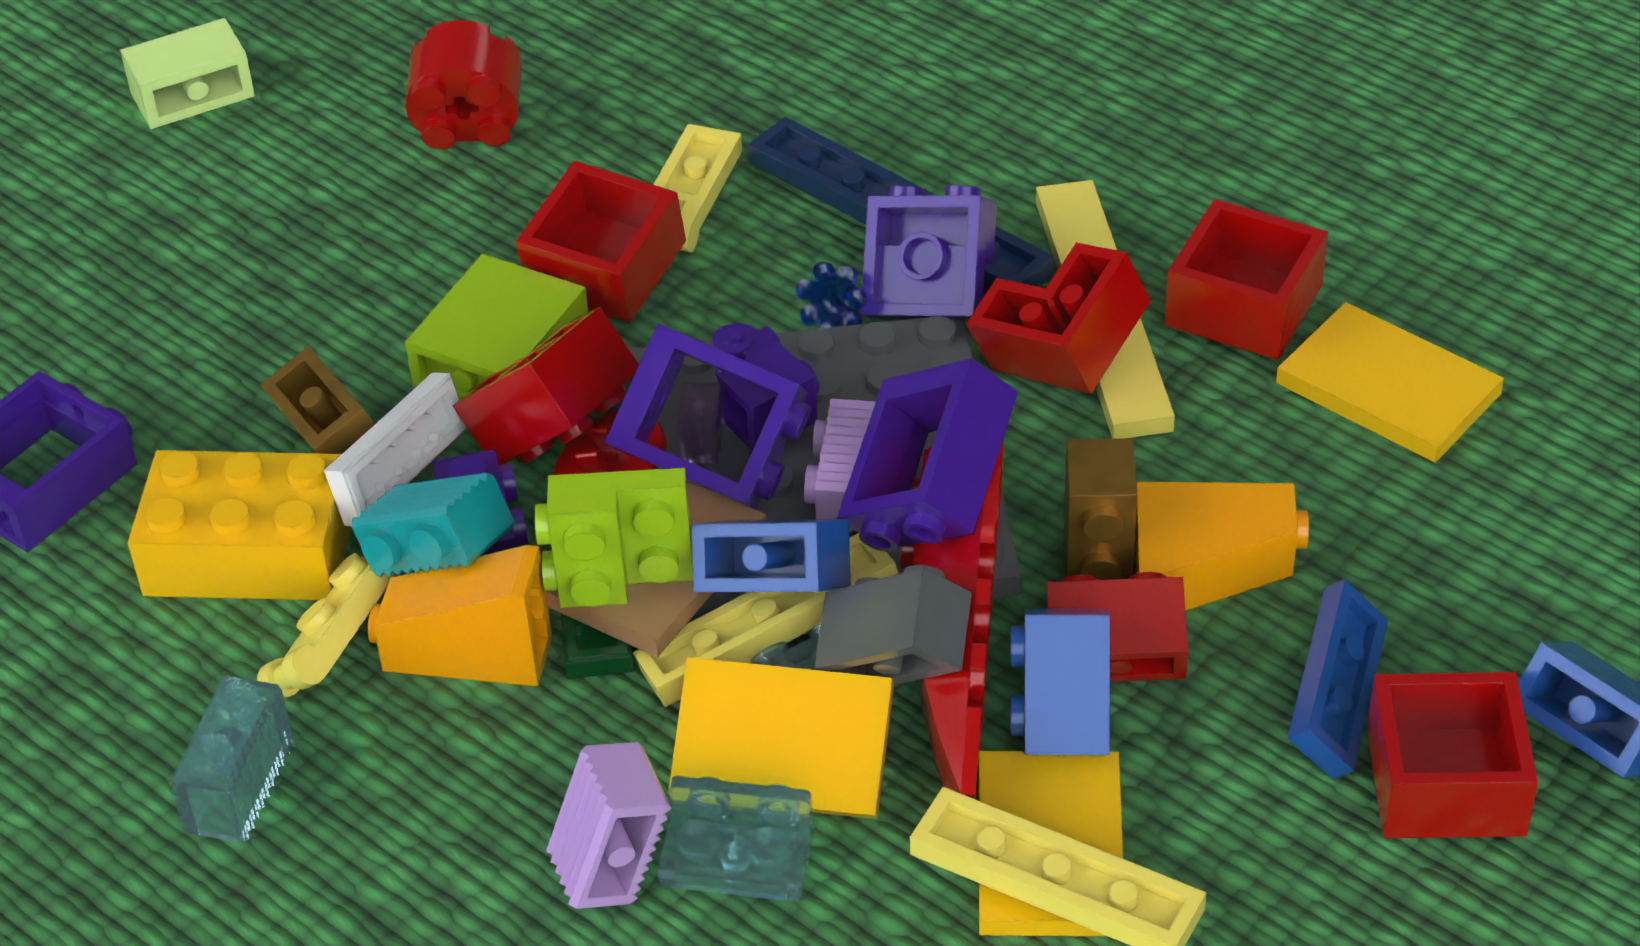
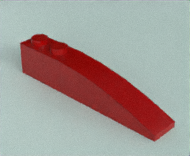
(955, 700)

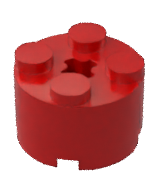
(463, 85)

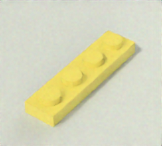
(750, 625)
(1056, 872)

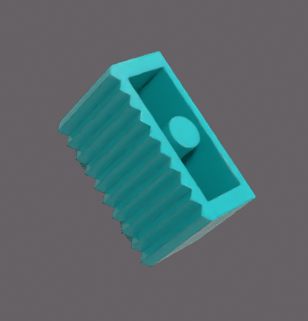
(433, 524)

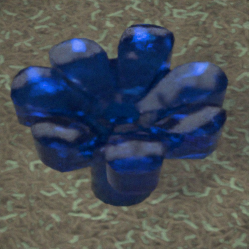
(831, 297)

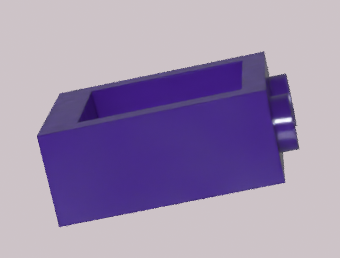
(651, 389)
(970, 417)
(101, 459)

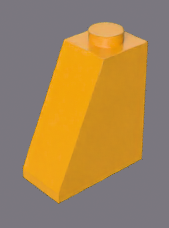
(1218, 535)
(467, 621)

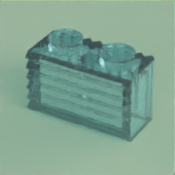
(232, 759)

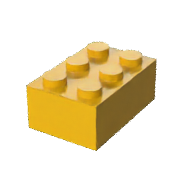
(237, 526)

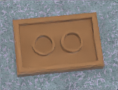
(659, 609)

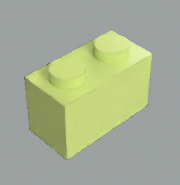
(187, 73)

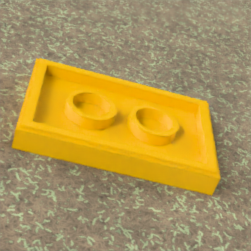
(1390, 381)
(786, 730)
(1062, 793)

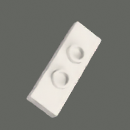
(396, 446)

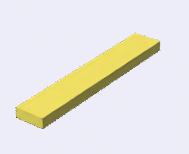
(1132, 385)

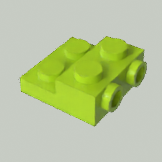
(614, 534)

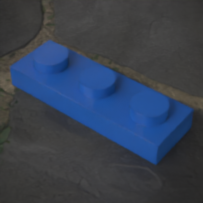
(1338, 680)

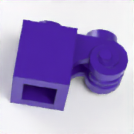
(745, 404)

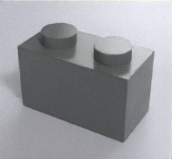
(895, 626)

